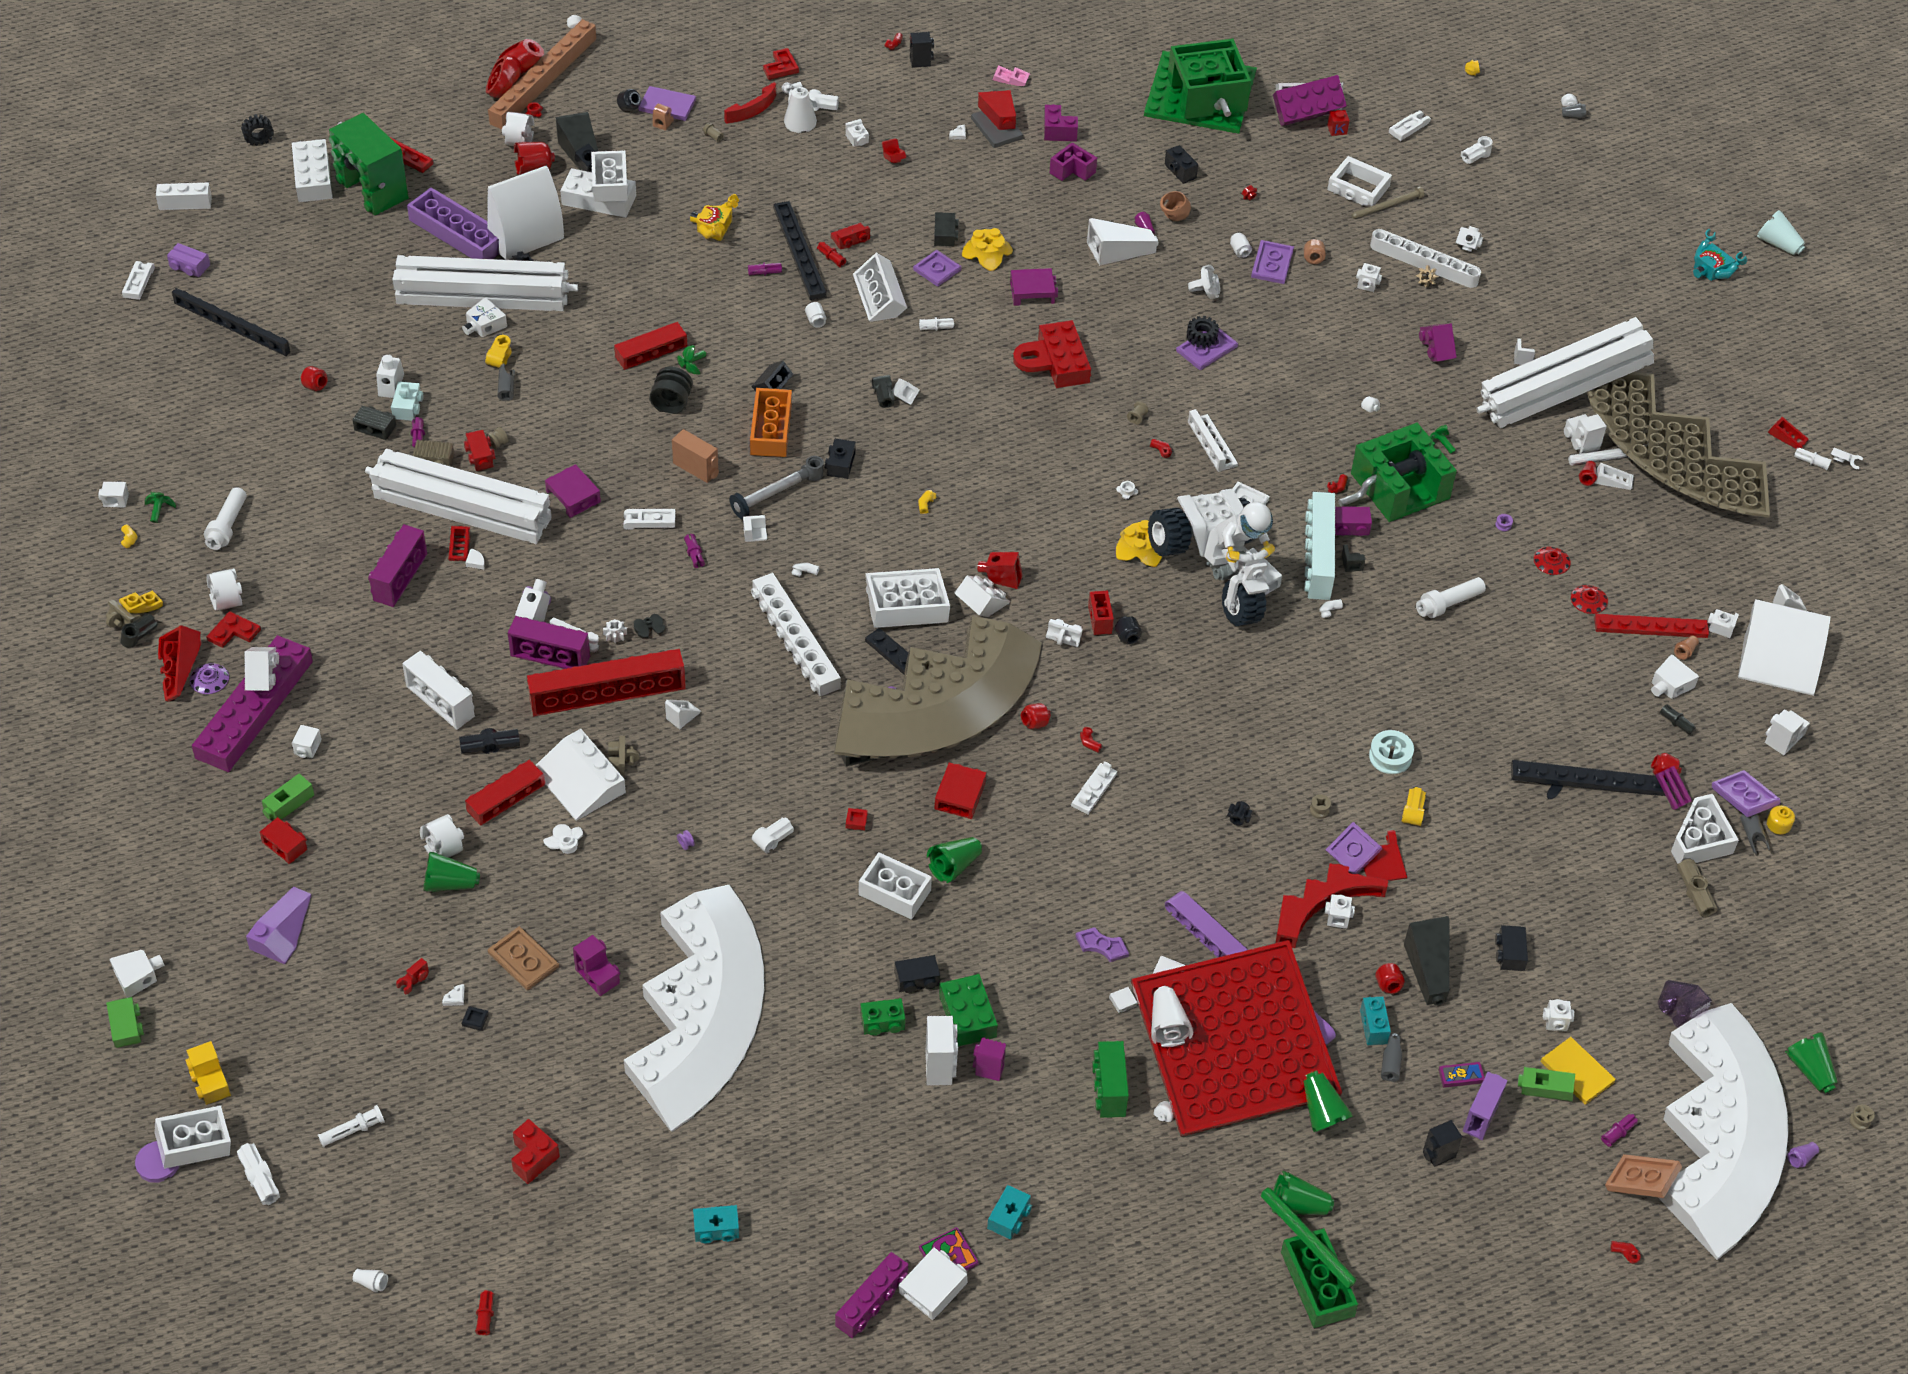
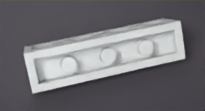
(1210, 444)

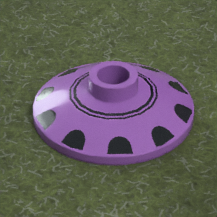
(210, 684)

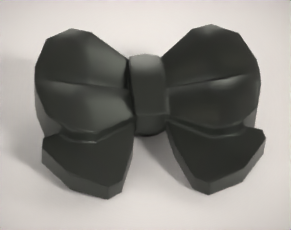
(642, 626)

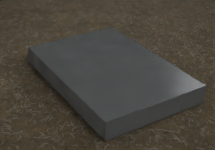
(992, 133)

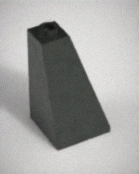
(574, 133)
(1428, 953)

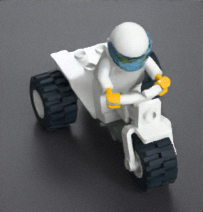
(1221, 528)

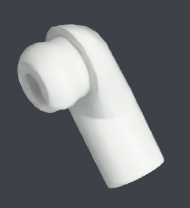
(786, 87)
(806, 567)
(1330, 605)

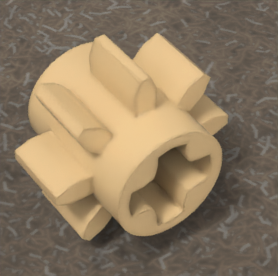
(1422, 275)

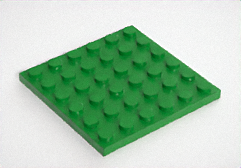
(1166, 100)

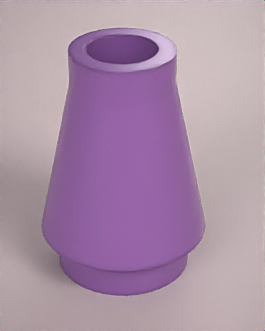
(1802, 1154)

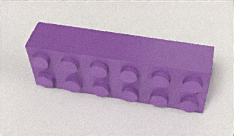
(453, 225)

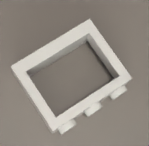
(1364, 172)

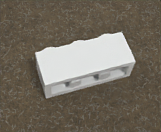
(183, 196)

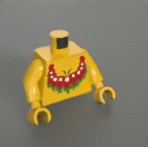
(715, 220)

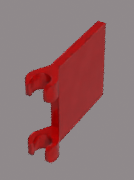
(1388, 862)

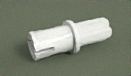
(935, 324)
(1812, 458)

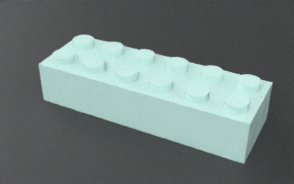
(1320, 545)

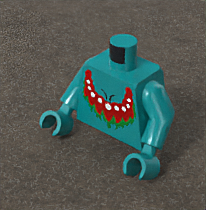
(1713, 261)

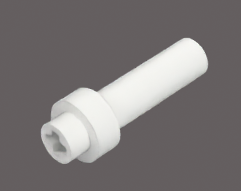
(219, 531)
(1435, 603)

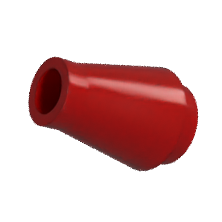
(1588, 473)

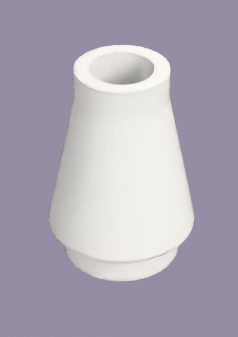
(372, 1279)

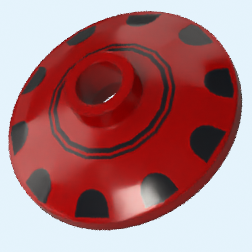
(1552, 560)
(1589, 599)

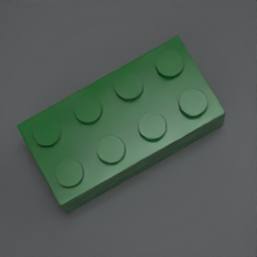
(1319, 1289)

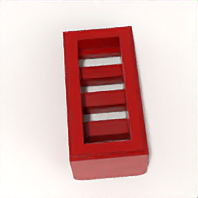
(1778, 431)
(459, 531)

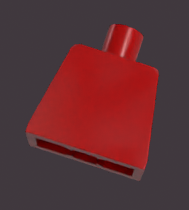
(1002, 568)

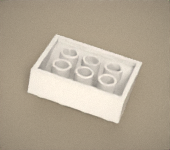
(907, 598)
(580, 775)

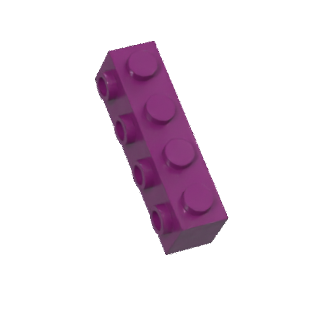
(871, 1295)

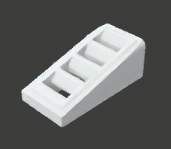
(1607, 476)

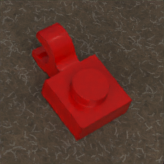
(416, 973)

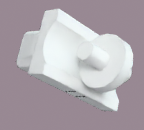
(1064, 633)

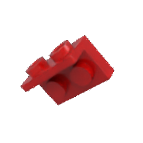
(851, 235)

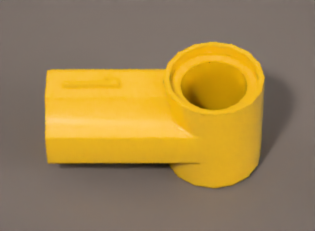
(1413, 809)

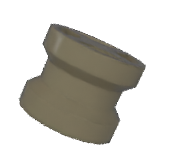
(497, 438)
(1320, 811)
(1863, 1112)

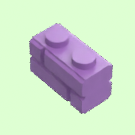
(188, 260)

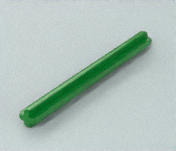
(1308, 1237)

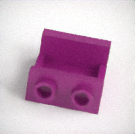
(1033, 284)
(573, 490)

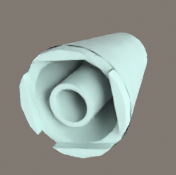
(1781, 234)

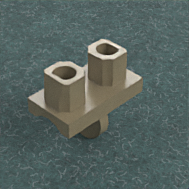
(119, 615)
(618, 748)

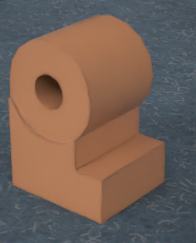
(662, 113)

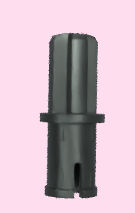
(1677, 719)

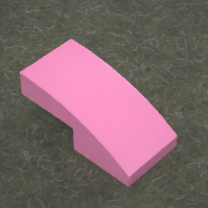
(1017, 77)

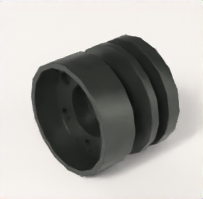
(671, 390)

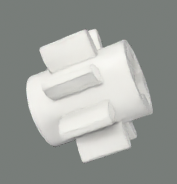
(615, 631)

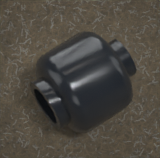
(628, 100)
(1128, 629)

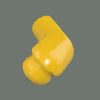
(924, 499)
(130, 536)

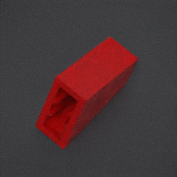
(998, 108)

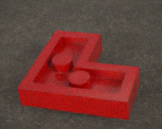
(784, 65)
(230, 626)

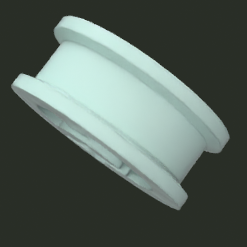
(1381, 748)

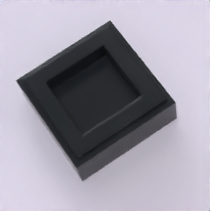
(475, 1018)

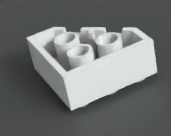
(1704, 832)

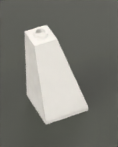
(1118, 242)

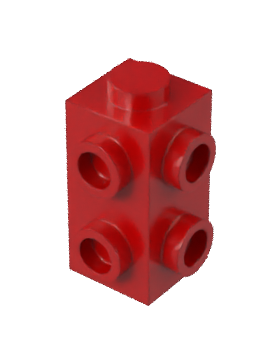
(478, 446)

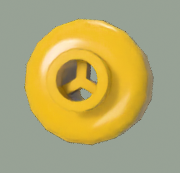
(1780, 820)

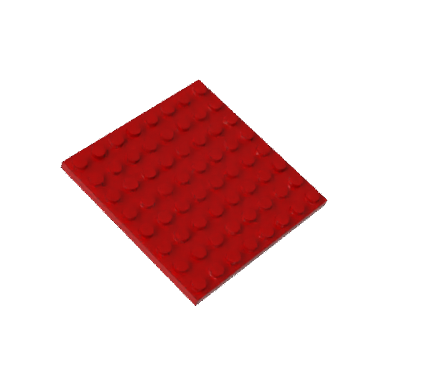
(1248, 1041)

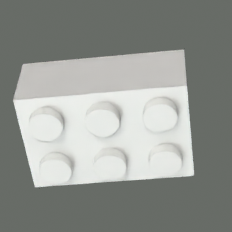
(609, 176)
(895, 885)
(941, 1050)
(192, 1137)

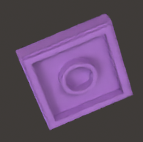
(937, 268)
(1354, 848)

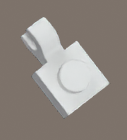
(1840, 455)

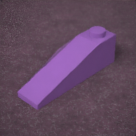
(279, 928)

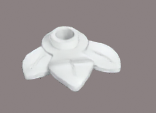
(564, 838)

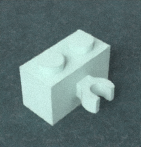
(406, 401)

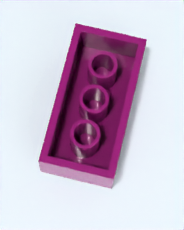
(1309, 100)
(398, 565)
(548, 643)

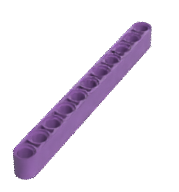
(1217, 938)

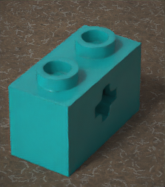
(1375, 1020)
(1009, 1212)
(724, 1216)

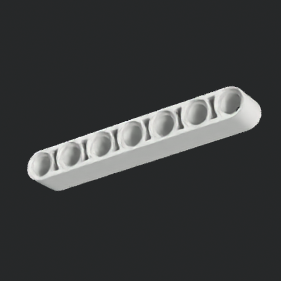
(1420, 256)

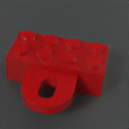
(1056, 351)

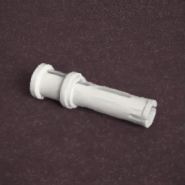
(361, 1122)

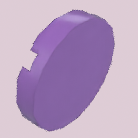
(150, 1164)

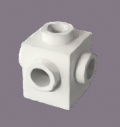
(1463, 236)
(1368, 277)
(1339, 911)
(1558, 1015)

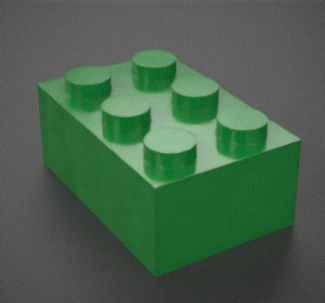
(970, 1009)
(1110, 1079)

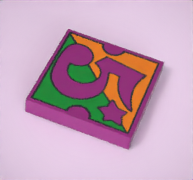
(954, 1246)

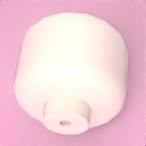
(573, 21)
(1568, 100)
(1370, 404)
(1164, 1111)

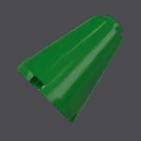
(953, 857)
(448, 874)
(1814, 1062)
(1323, 1102)
(1302, 1196)

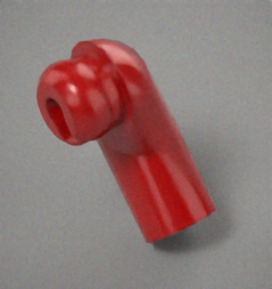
(896, 41)
(1163, 447)
(1338, 487)
(1087, 740)
(1627, 1249)

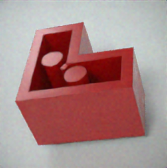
(536, 1152)

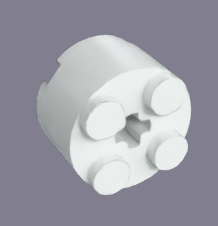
(518, 128)
(224, 589)
(442, 836)

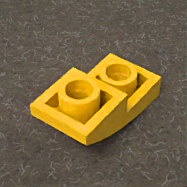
(139, 604)

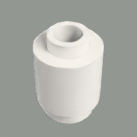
(1240, 245)
(815, 314)

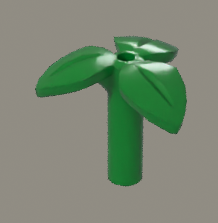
(689, 358)
(1440, 434)
(158, 498)

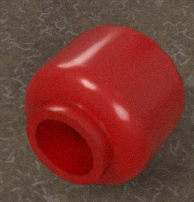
(314, 378)
(1035, 716)
(1663, 762)
(1389, 978)

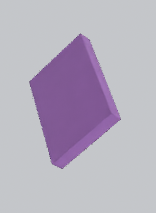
(678, 102)
(1272, 262)
(1203, 357)
(1745, 793)

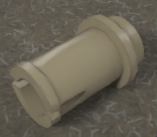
(710, 130)

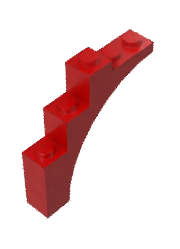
(1297, 911)

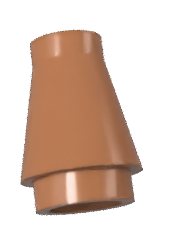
(1685, 648)

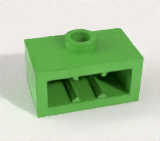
(124, 1022)

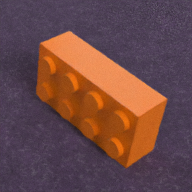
(771, 422)

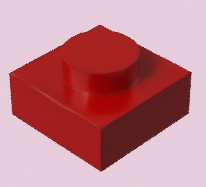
(856, 819)

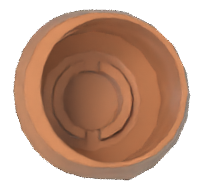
(1177, 205)

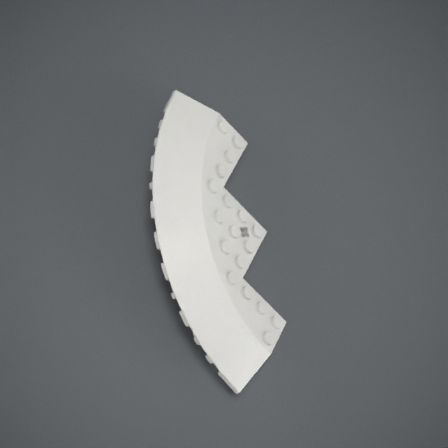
(705, 1002)
(1731, 1124)

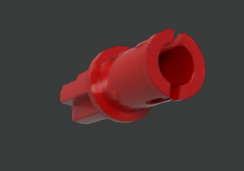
(831, 253)
(484, 1313)

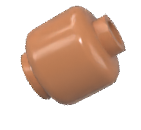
(1314, 251)

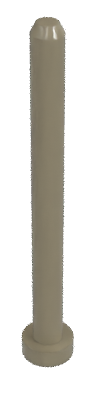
(1419, 192)

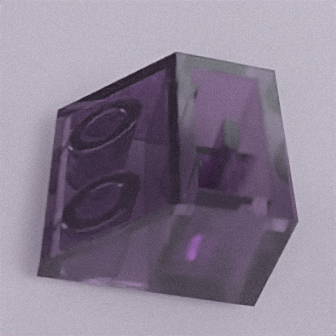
(1682, 1001)

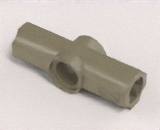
(1697, 887)

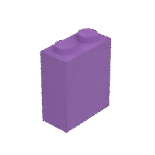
(1485, 1105)

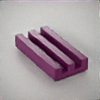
(1680, 785)

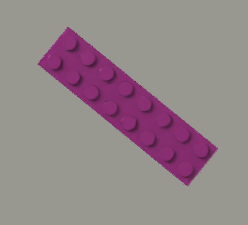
(249, 710)

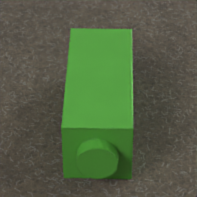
(287, 798)
(1547, 1083)

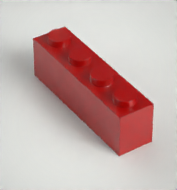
(650, 345)
(505, 792)

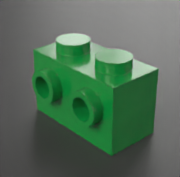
(882, 1016)

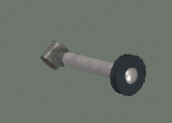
(811, 471)

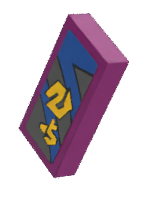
(1461, 1074)

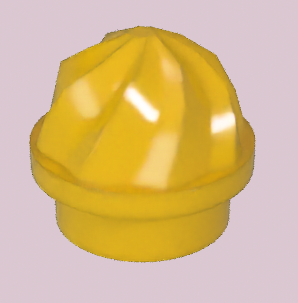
(1472, 68)

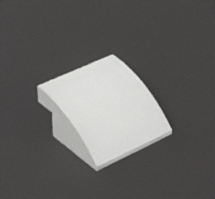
(525, 212)
(1784, 647)

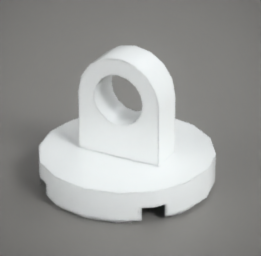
(1208, 282)

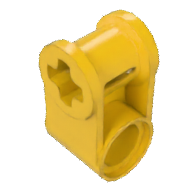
(499, 351)

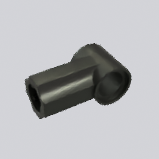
(883, 388)
(137, 629)

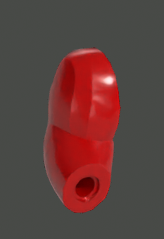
(512, 65)

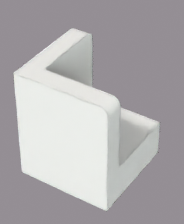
(1522, 355)
(905, 391)
(754, 528)

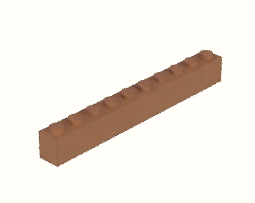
(543, 73)

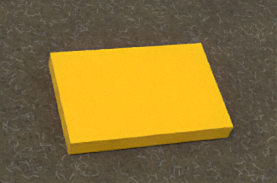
(1589, 1075)

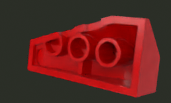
(178, 652)

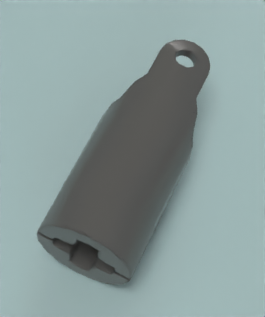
(505, 384)
(1754, 830)
(1392, 1059)

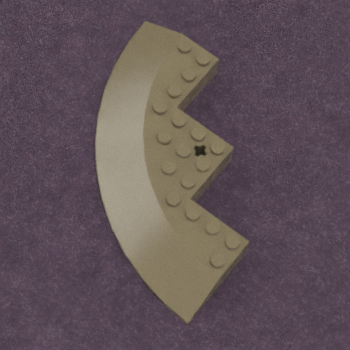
(1677, 447)
(941, 695)

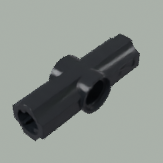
(489, 741)

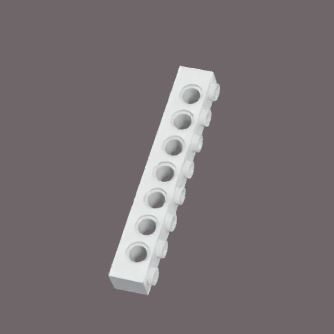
(796, 635)

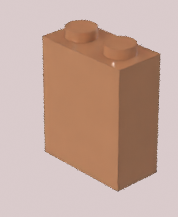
(695, 456)

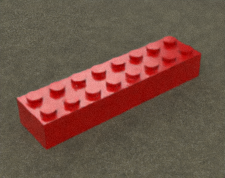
(606, 682)

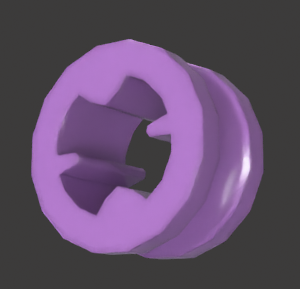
(1504, 527)
(685, 839)

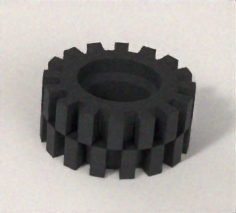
(254, 123)
(1202, 324)

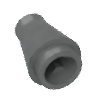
(1574, 111)

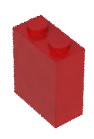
(960, 790)

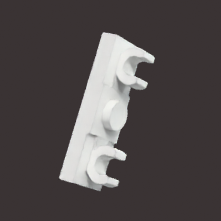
(1094, 788)

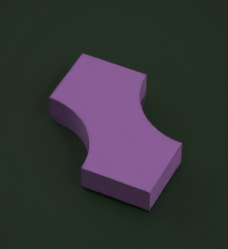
(1111, 948)

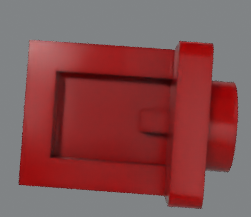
(892, 151)

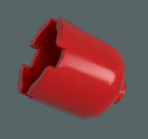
(532, 156)

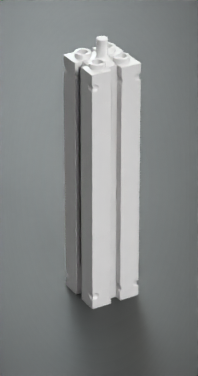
(469, 280)
(1567, 373)
(460, 496)

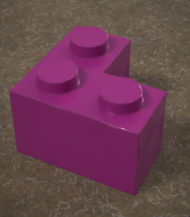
(1059, 127)
(1073, 160)
(1440, 341)
(594, 965)

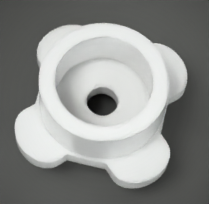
(1127, 489)

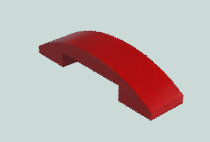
(739, 113)

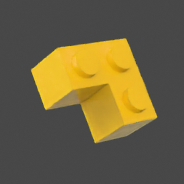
(206, 1070)

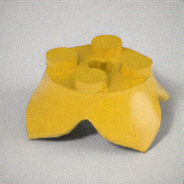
(988, 247)
(1136, 543)

